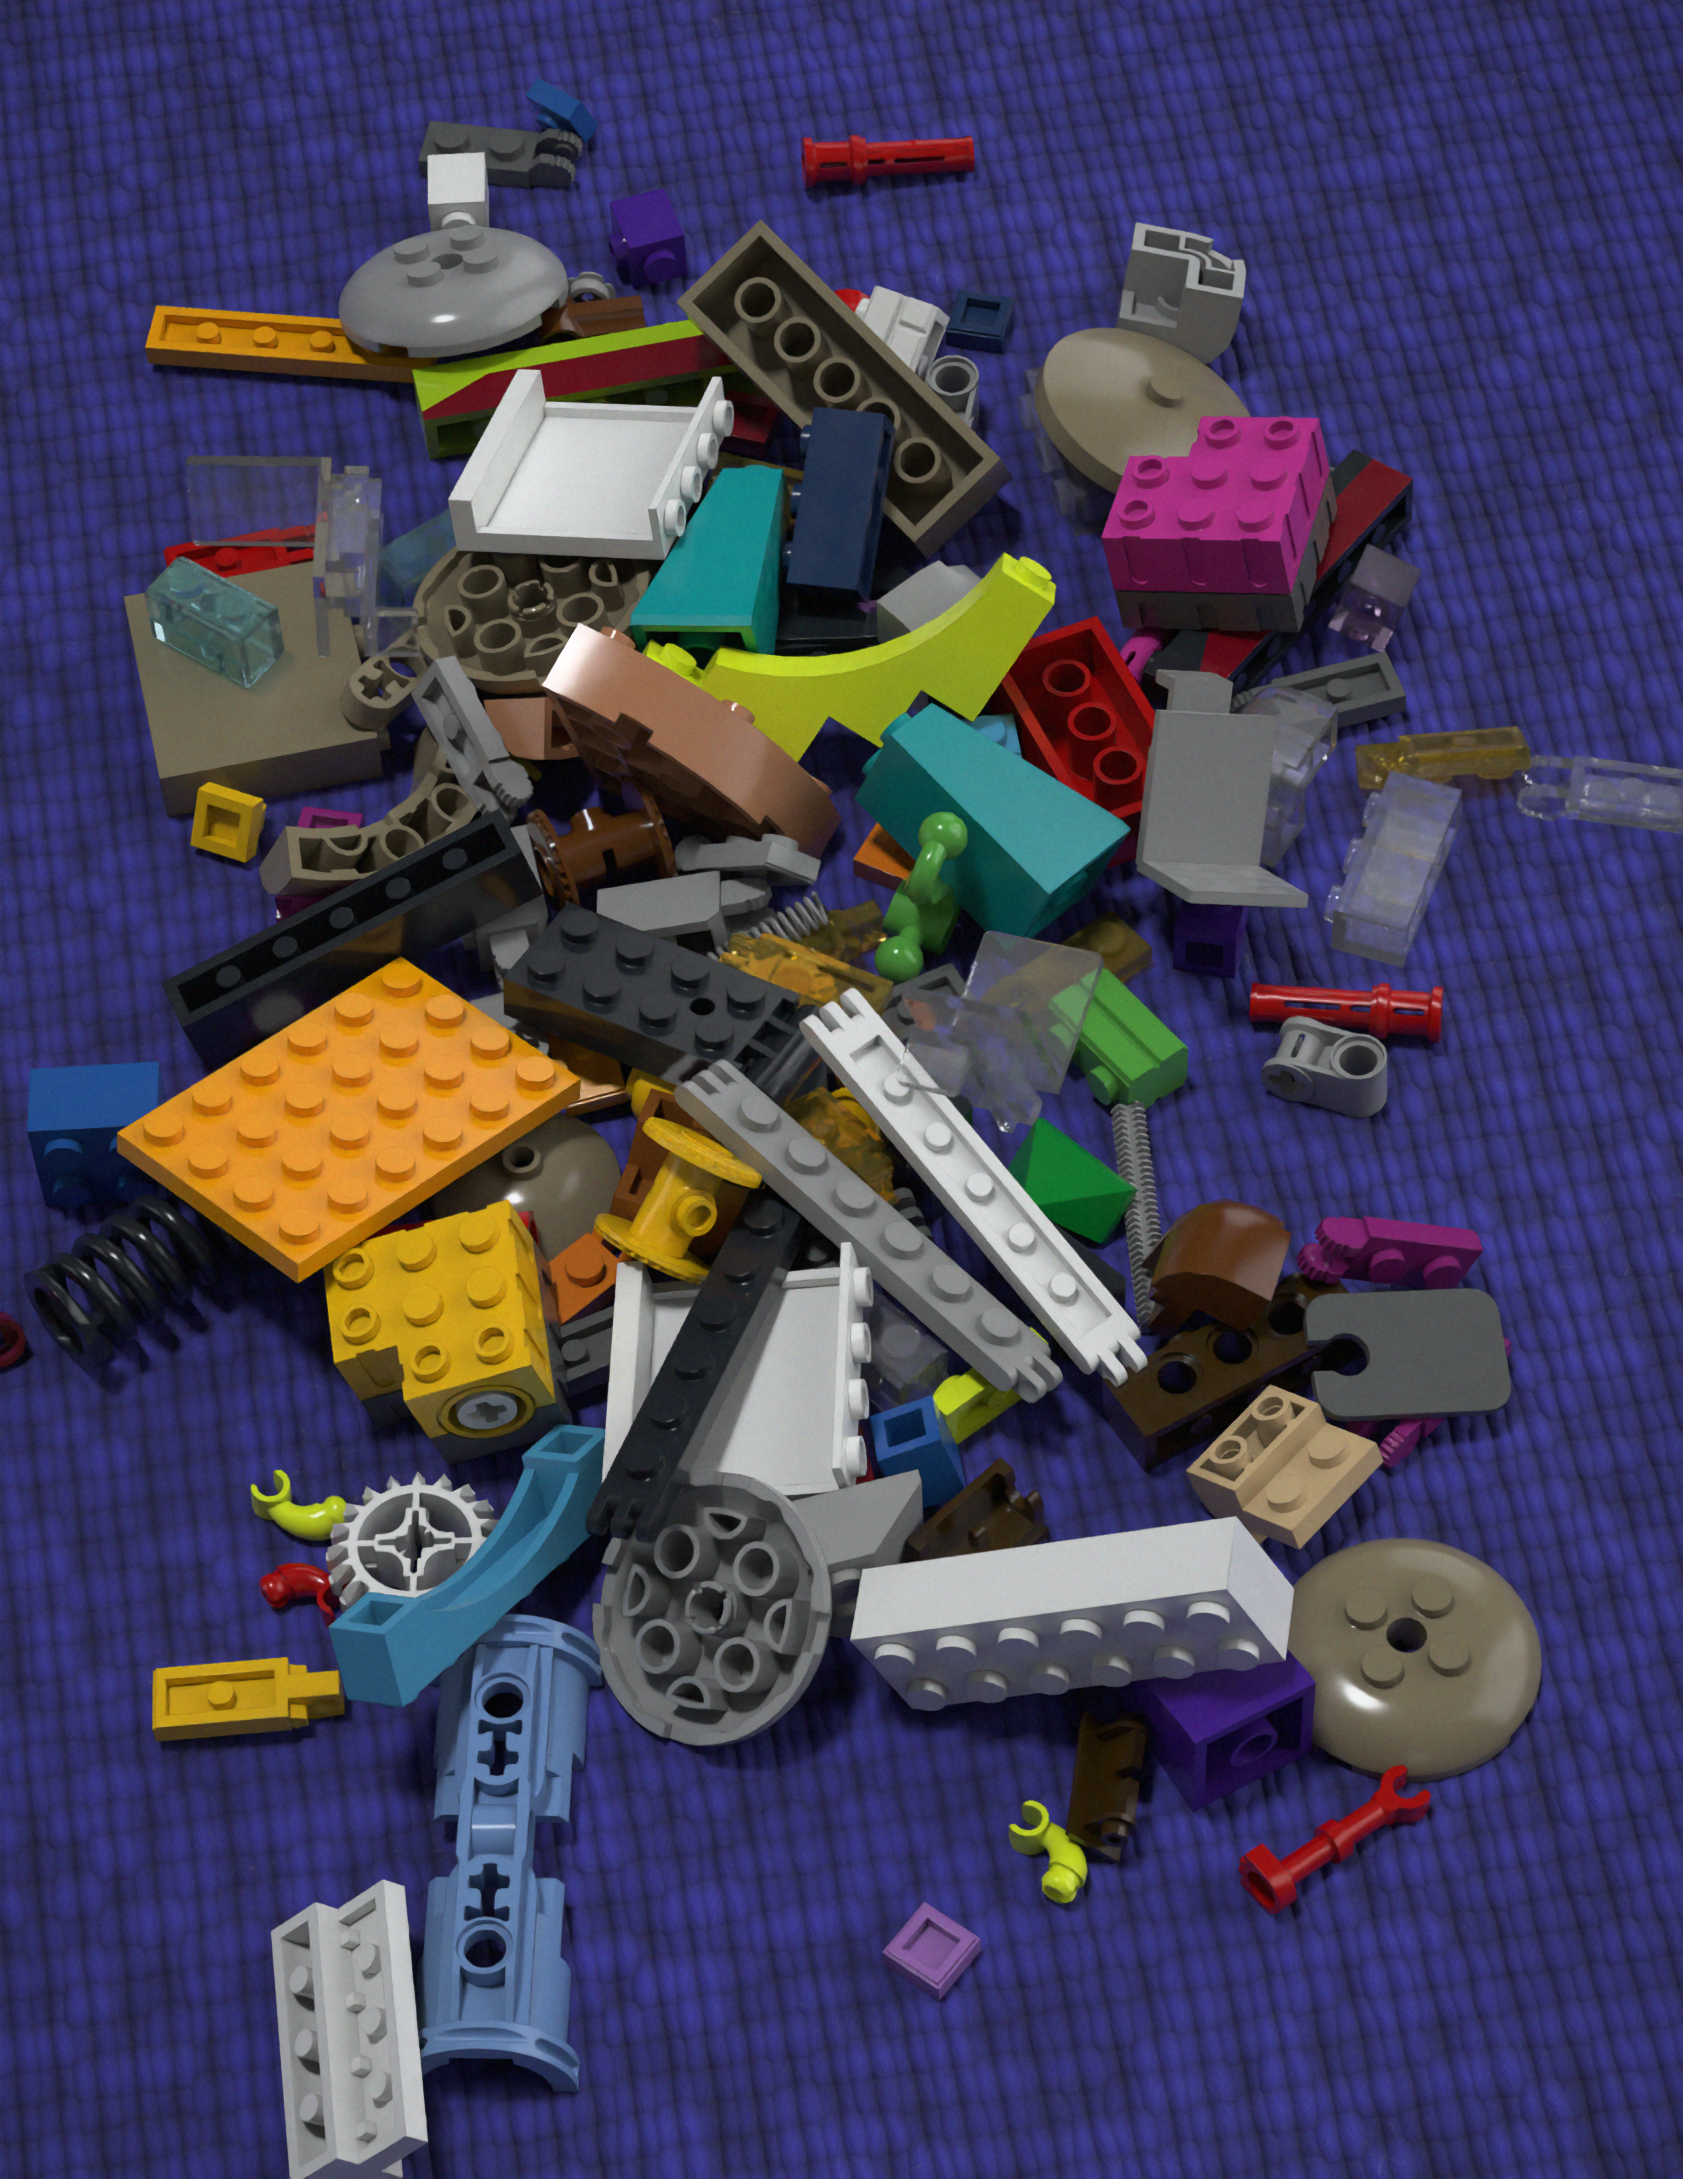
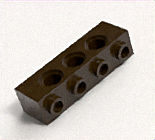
(1165, 1424)

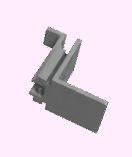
(1209, 798)

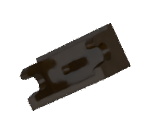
(981, 1519)

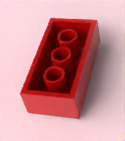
(1082, 720)

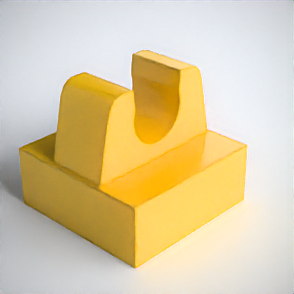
(227, 822)

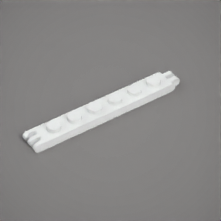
(977, 1191)

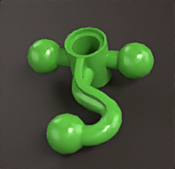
(923, 905)

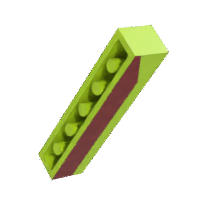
(631, 367)

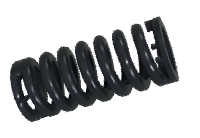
(71, 1324)

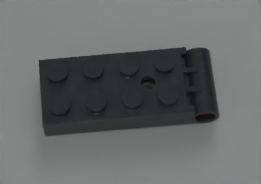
(658, 1005)

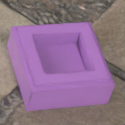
(931, 1951)

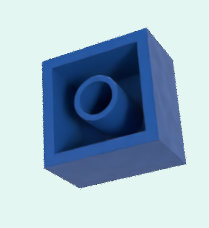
(76, 1125)

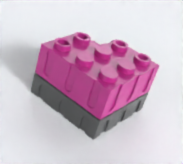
(1224, 531)

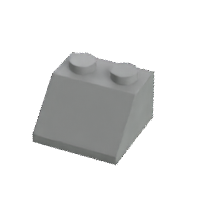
(862, 1530)

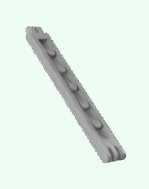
(881, 1237)

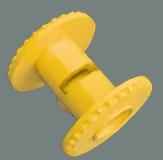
(679, 1201)

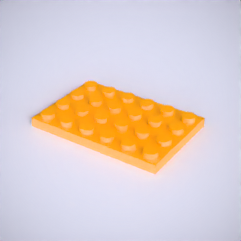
(348, 1118)

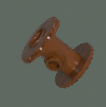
(601, 845)

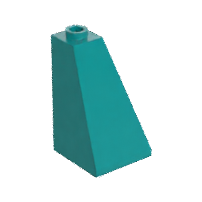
(723, 570)

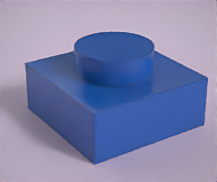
(560, 110)

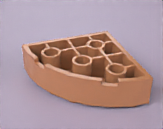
(684, 744)

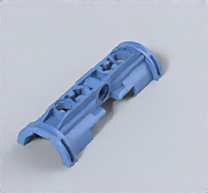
(523, 2000)

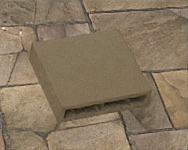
(262, 737)

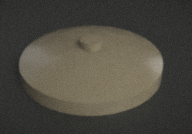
(1125, 396)

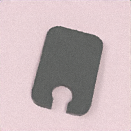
(1423, 1354)

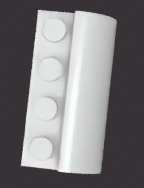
(349, 2038)

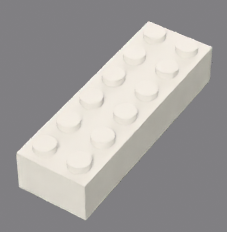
(1074, 1614)

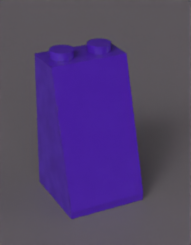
(1225, 1725)

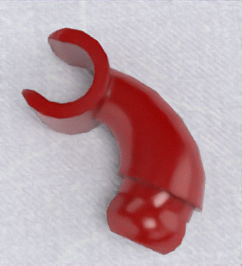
(300, 1581)

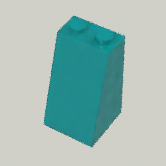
(1029, 836)

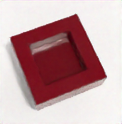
(754, 424)

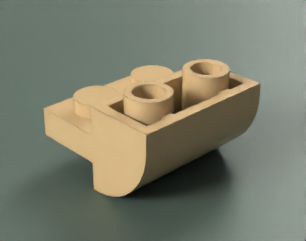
(1282, 1468)

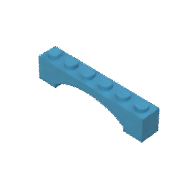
(400, 1643)

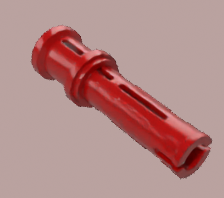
(857, 160)
(1270, 1002)

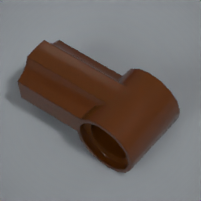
(588, 319)

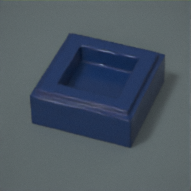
(980, 321)

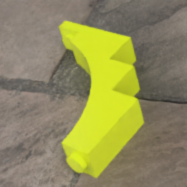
(951, 658)

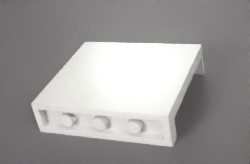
(586, 474)
(796, 1394)

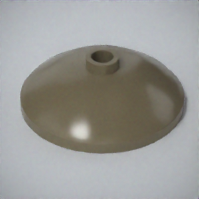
(564, 1185)

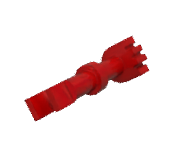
(1274, 1880)

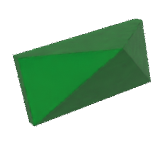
(1070, 1183)

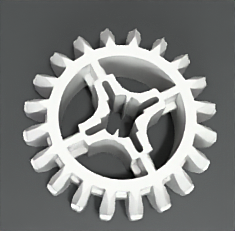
(385, 1536)

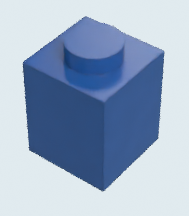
(919, 1439)

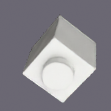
(457, 190)

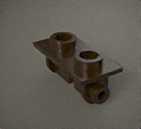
(1102, 1786)

